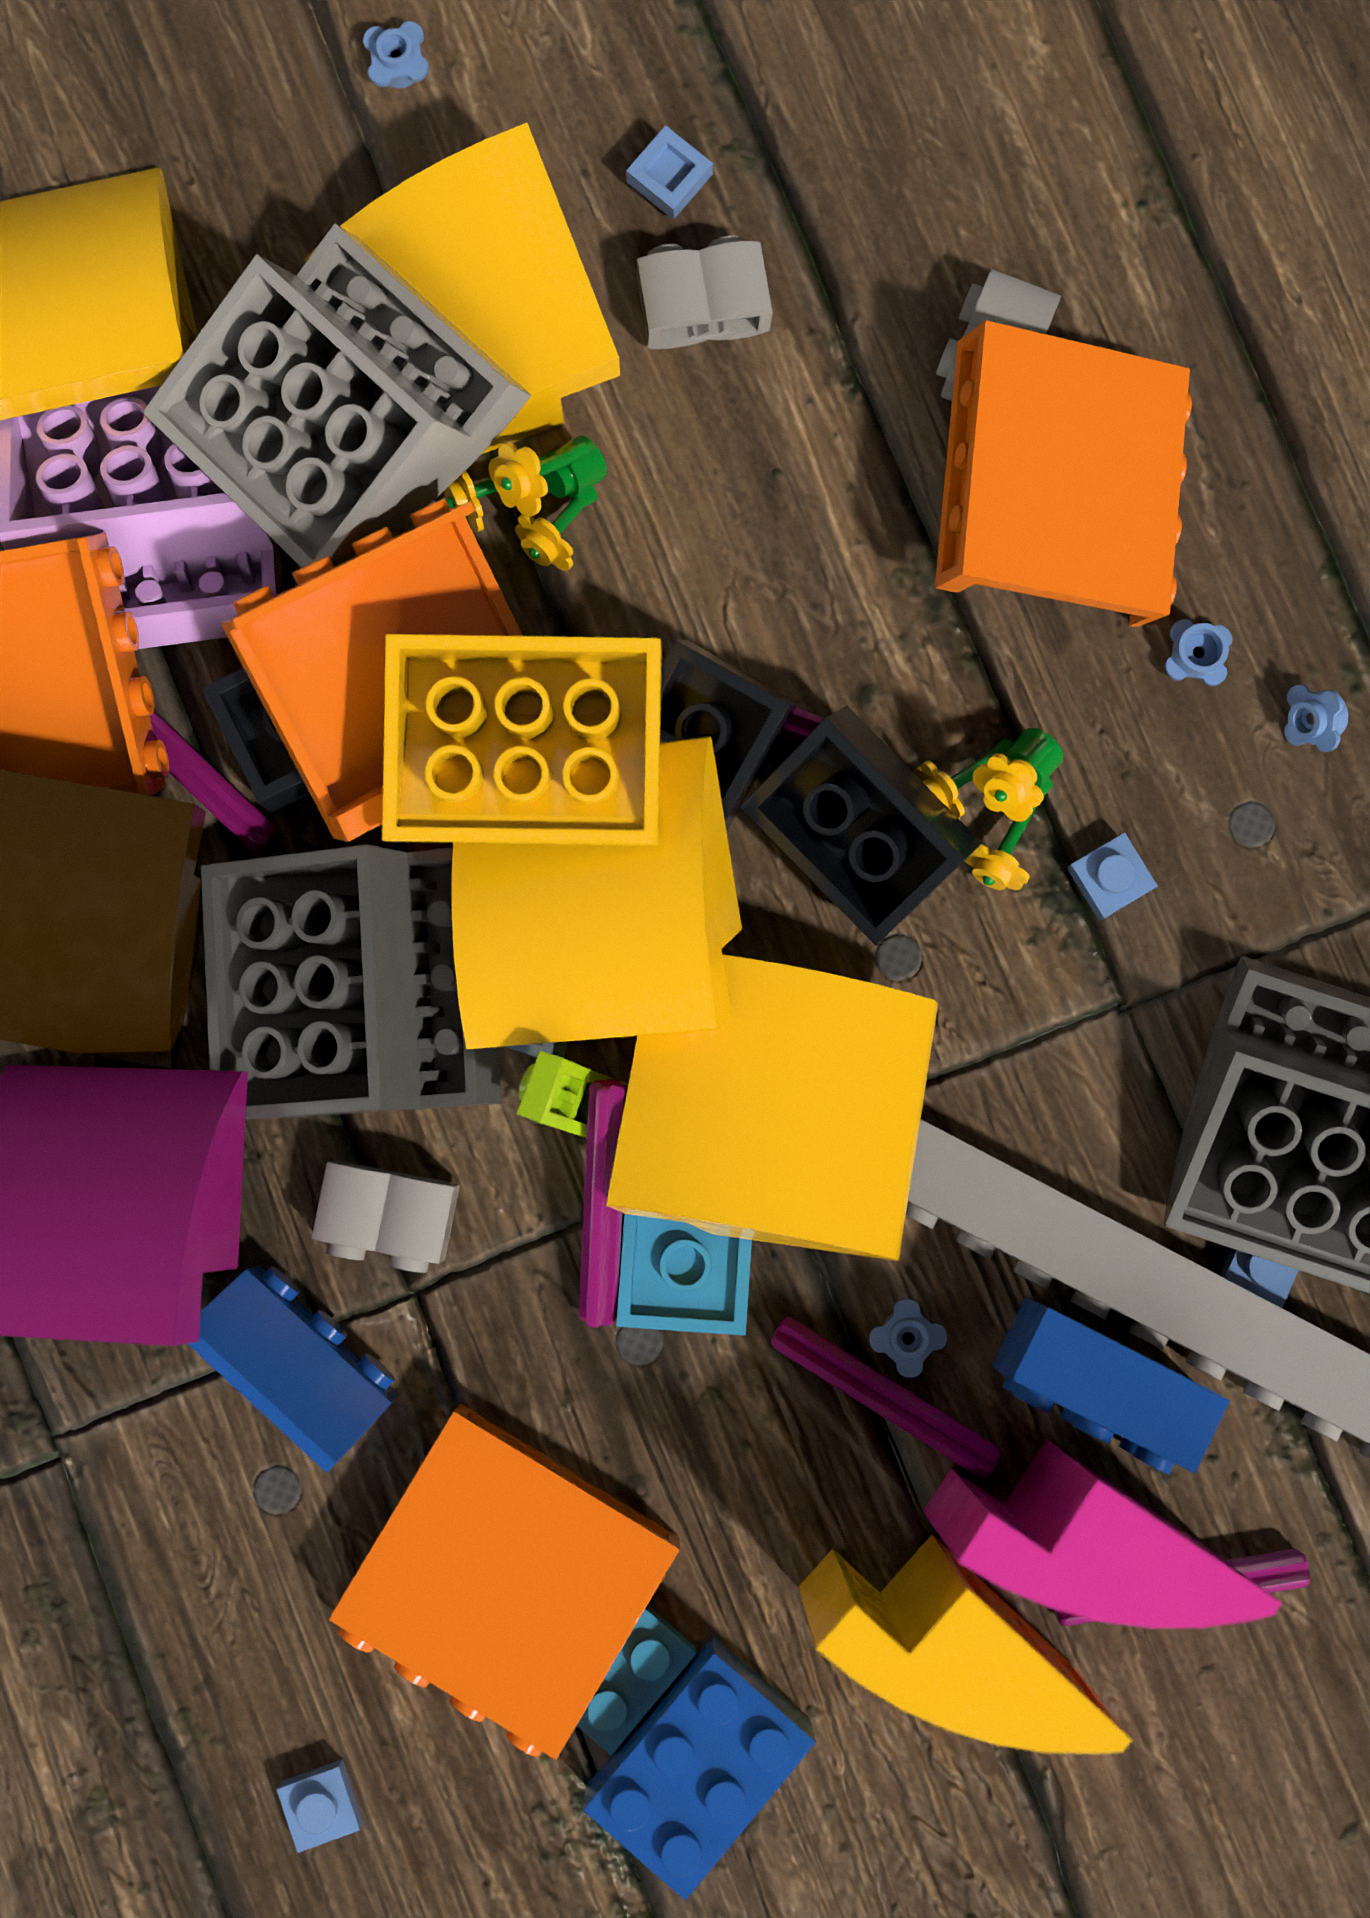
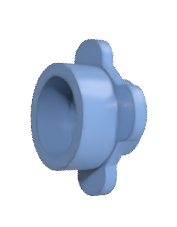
(398, 71)
(1214, 643)
(1329, 717)
(888, 1338)

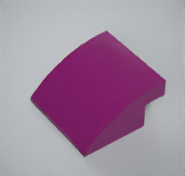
(116, 1199)

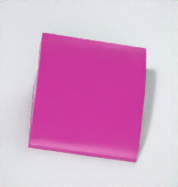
(1091, 1550)

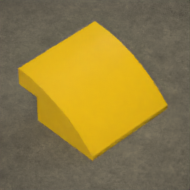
(501, 265)
(90, 293)
(601, 933)
(783, 1117)
(955, 1655)

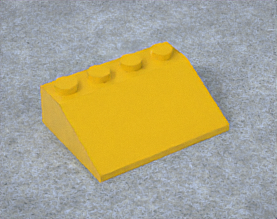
(522, 739)

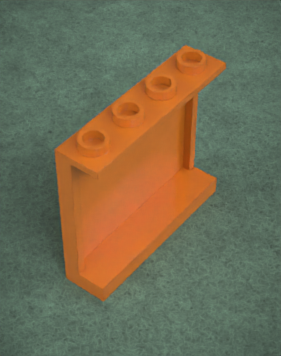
(1063, 472)
(323, 649)
(71, 670)
(505, 1583)

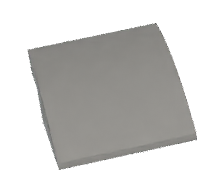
(332, 399)

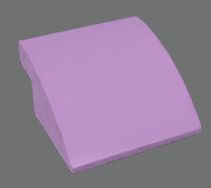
(117, 473)

